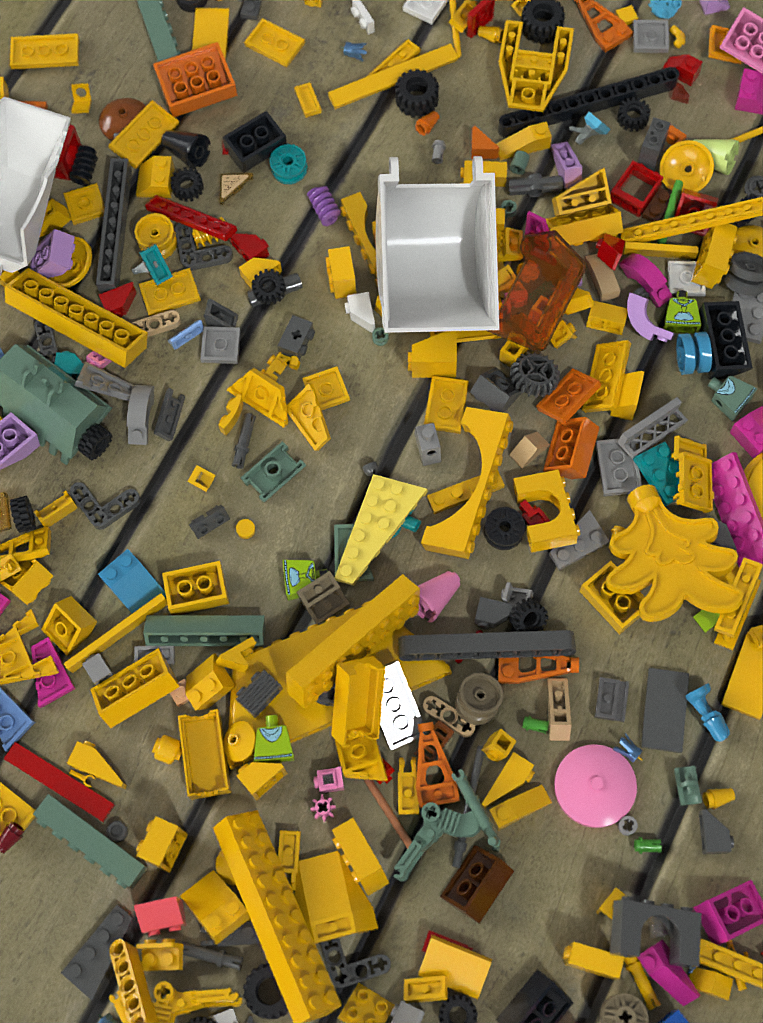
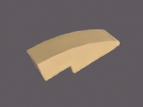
(602, 278)

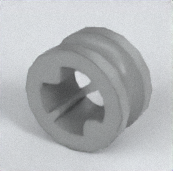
(621, 823)

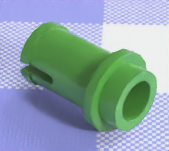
(534, 724)
(647, 845)

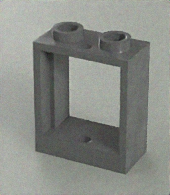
(654, 143)

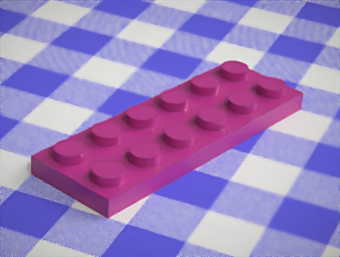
(738, 507)

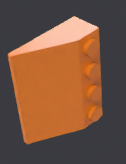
(195, 79)

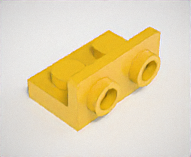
(161, 956)

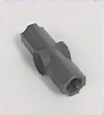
(535, 185)
(292, 284)

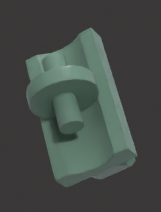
(687, 785)

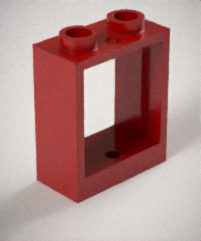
(68, 154)
(628, 201)

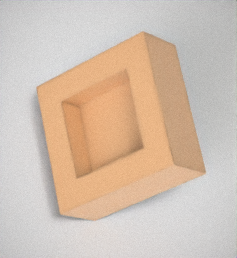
(179, 694)

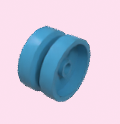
(694, 353)

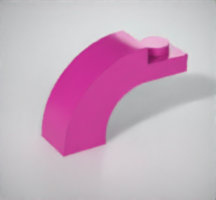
(649, 276)

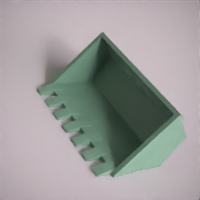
(48, 400)

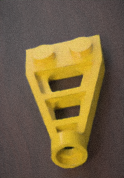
(39, 545)

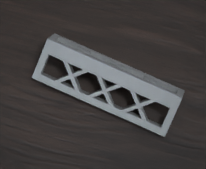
(650, 422)

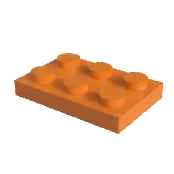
(568, 396)

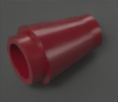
(11, 835)

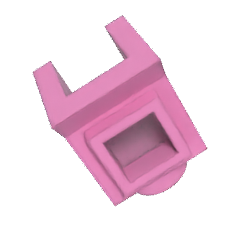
(329, 780)

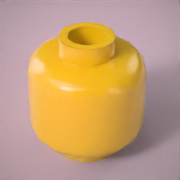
(167, 749)

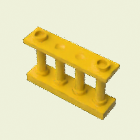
(730, 624)

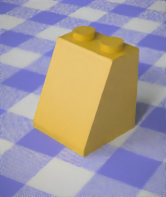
(434, 356)

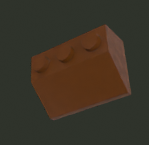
(477, 883)

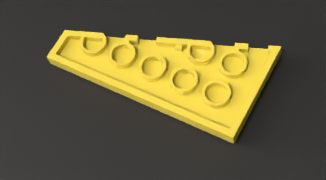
(379, 518)

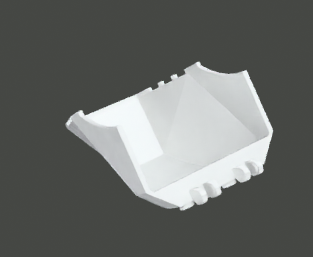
(28, 161)

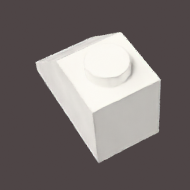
(360, 310)

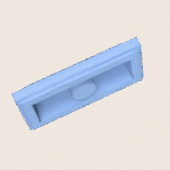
(186, 334)

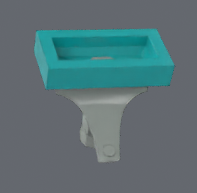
(154, 264)

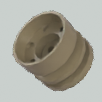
(616, 1004)

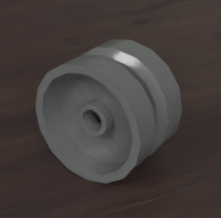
(745, 274)

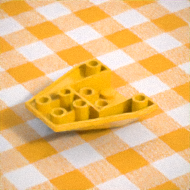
(332, 899)

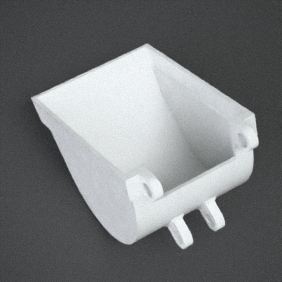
(437, 253)

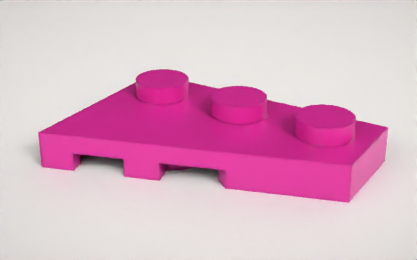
(51, 686)

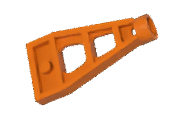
(612, 36)
(509, 669)
(437, 793)

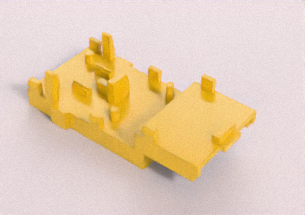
(693, 474)

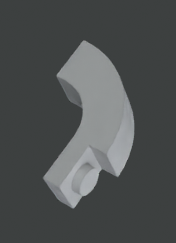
(138, 414)

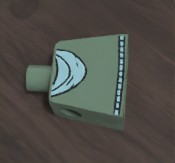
(731, 395)

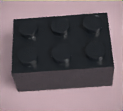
(254, 141)

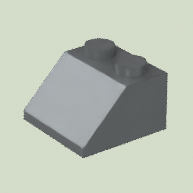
(495, 390)

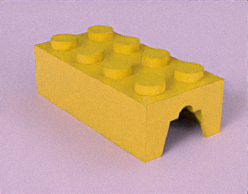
(358, 699)
(204, 755)

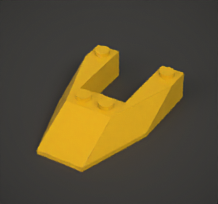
(532, 76)

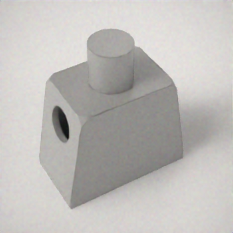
(428, 441)

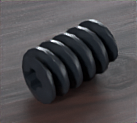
(83, 165)

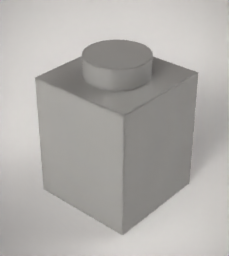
(97, 668)

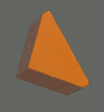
(483, 145)

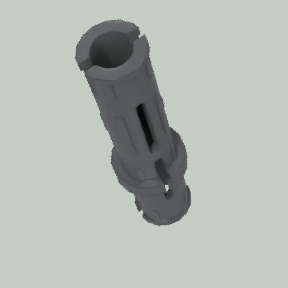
(243, 442)
(220, 958)

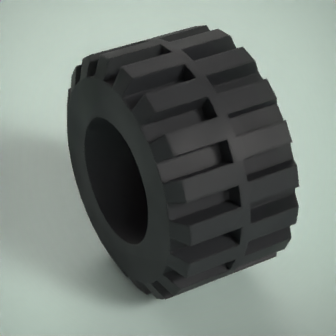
(542, 9)
(421, 82)
(252, 998)

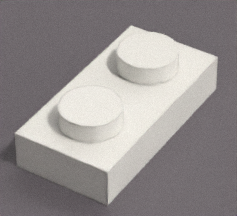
(365, 20)

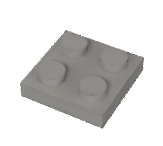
(650, 36)
(220, 345)

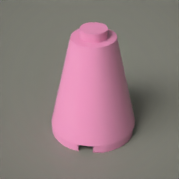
(436, 594)

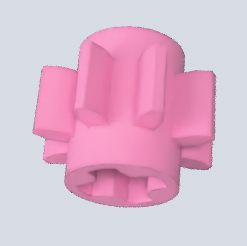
(323, 802)

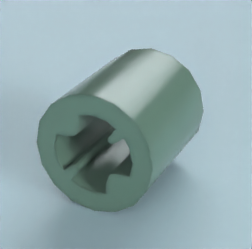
(519, 162)

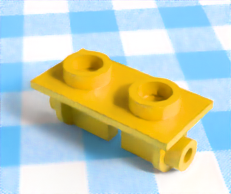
(276, 365)
(8, 567)

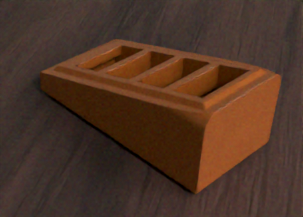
(438, 725)

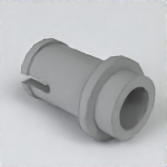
(438, 149)

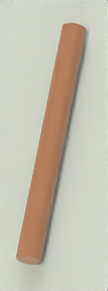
(388, 812)

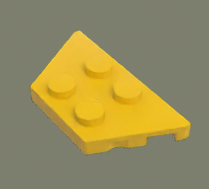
(263, 395)
(361, 759)

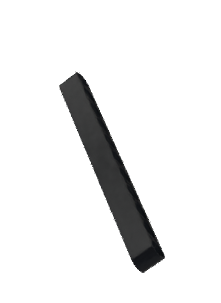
(578, 104)

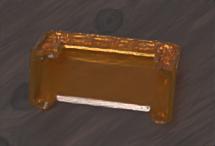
(540, 290)

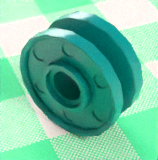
(290, 155)

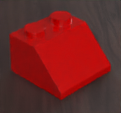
(694, 202)

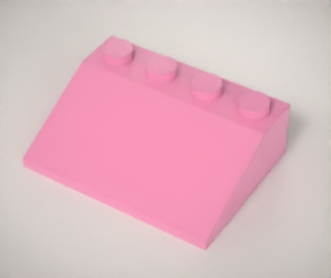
(746, 39)

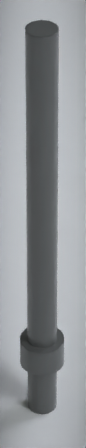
(460, 845)

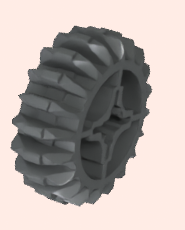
(539, 374)

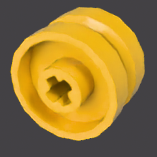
(156, 230)

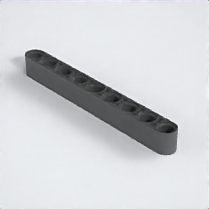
(486, 645)

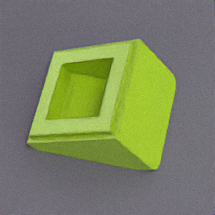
(706, 619)

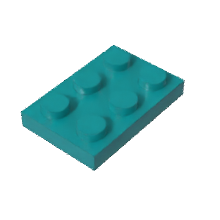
(660, 471)

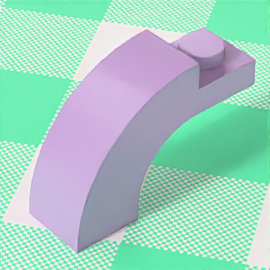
(639, 319)

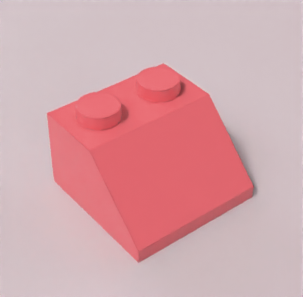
(161, 916)

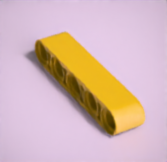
(132, 983)

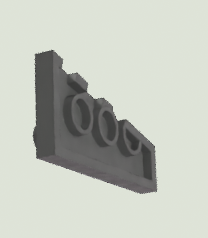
(93, 960)

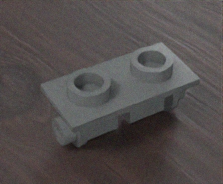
(215, 518)

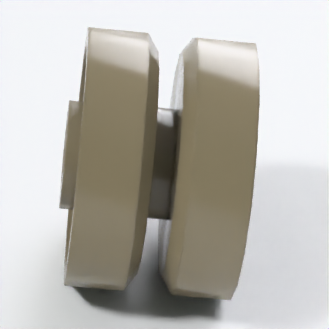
(478, 698)

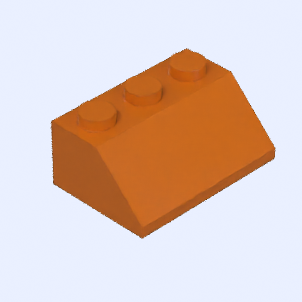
(572, 447)

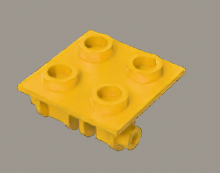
(366, 1007)

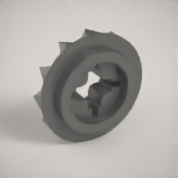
(751, 183)

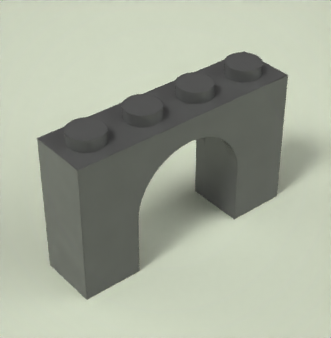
(682, 925)

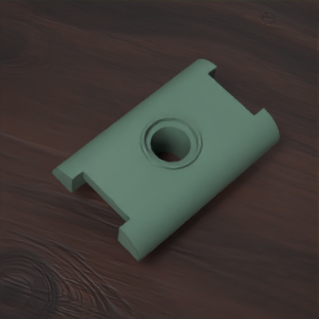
(266, 483)

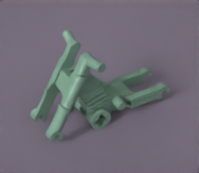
(450, 823)

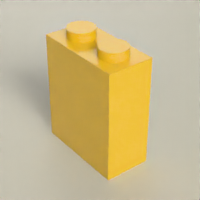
(593, 960)

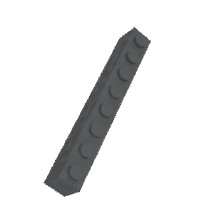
(114, 225)

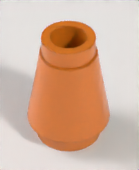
(426, 123)

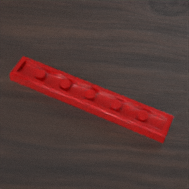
(191, 218)
(59, 782)

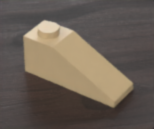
(558, 710)

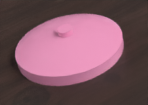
(595, 786)

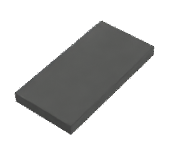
(665, 710)

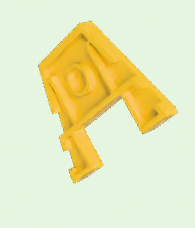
(14, 657)

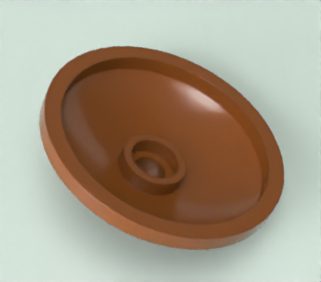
(113, 121)

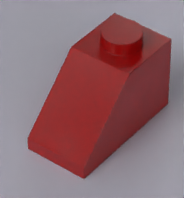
(688, 67)
(249, 246)
(610, 250)
(119, 299)

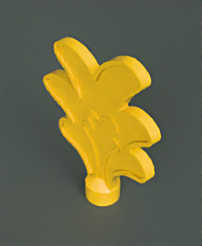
(674, 558)

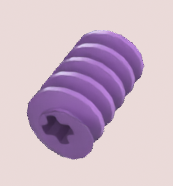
(324, 205)

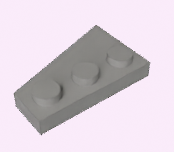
(589, 541)

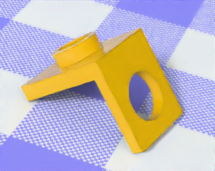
(81, 103)

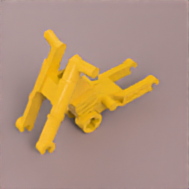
(181, 1002)

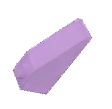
(567, 164)

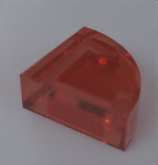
(680, 94)

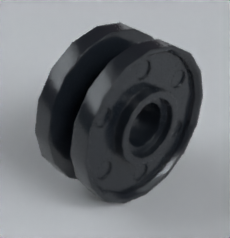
(504, 517)

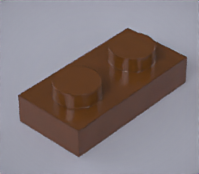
(657, 206)

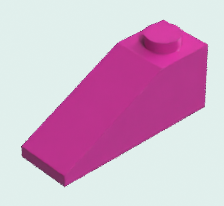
(669, 977)

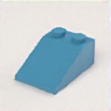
(130, 581)

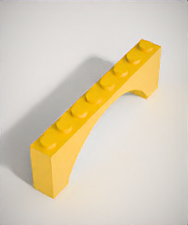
(457, 533)

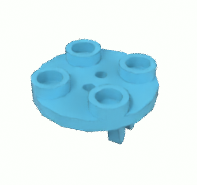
(665, 11)

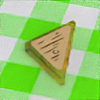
(231, 184)

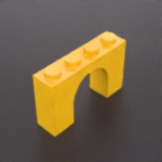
(500, 171)
(548, 487)

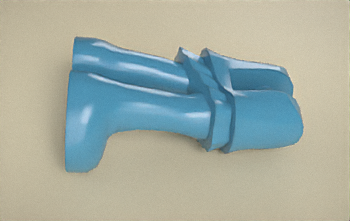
(712, 719)

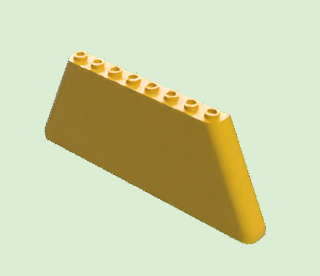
(286, 653)

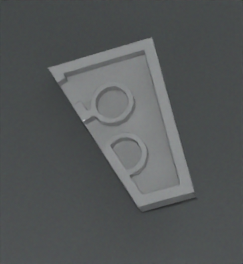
(100, 381)

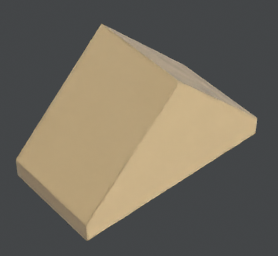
(529, 449)

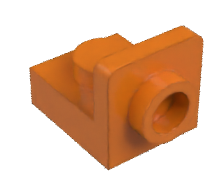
(675, 135)

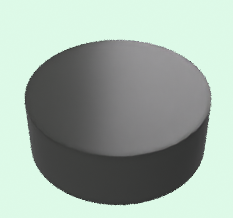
(117, 831)

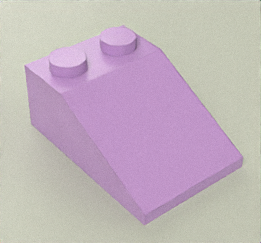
(53, 254)
(16, 440)

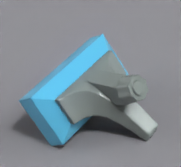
(592, 127)

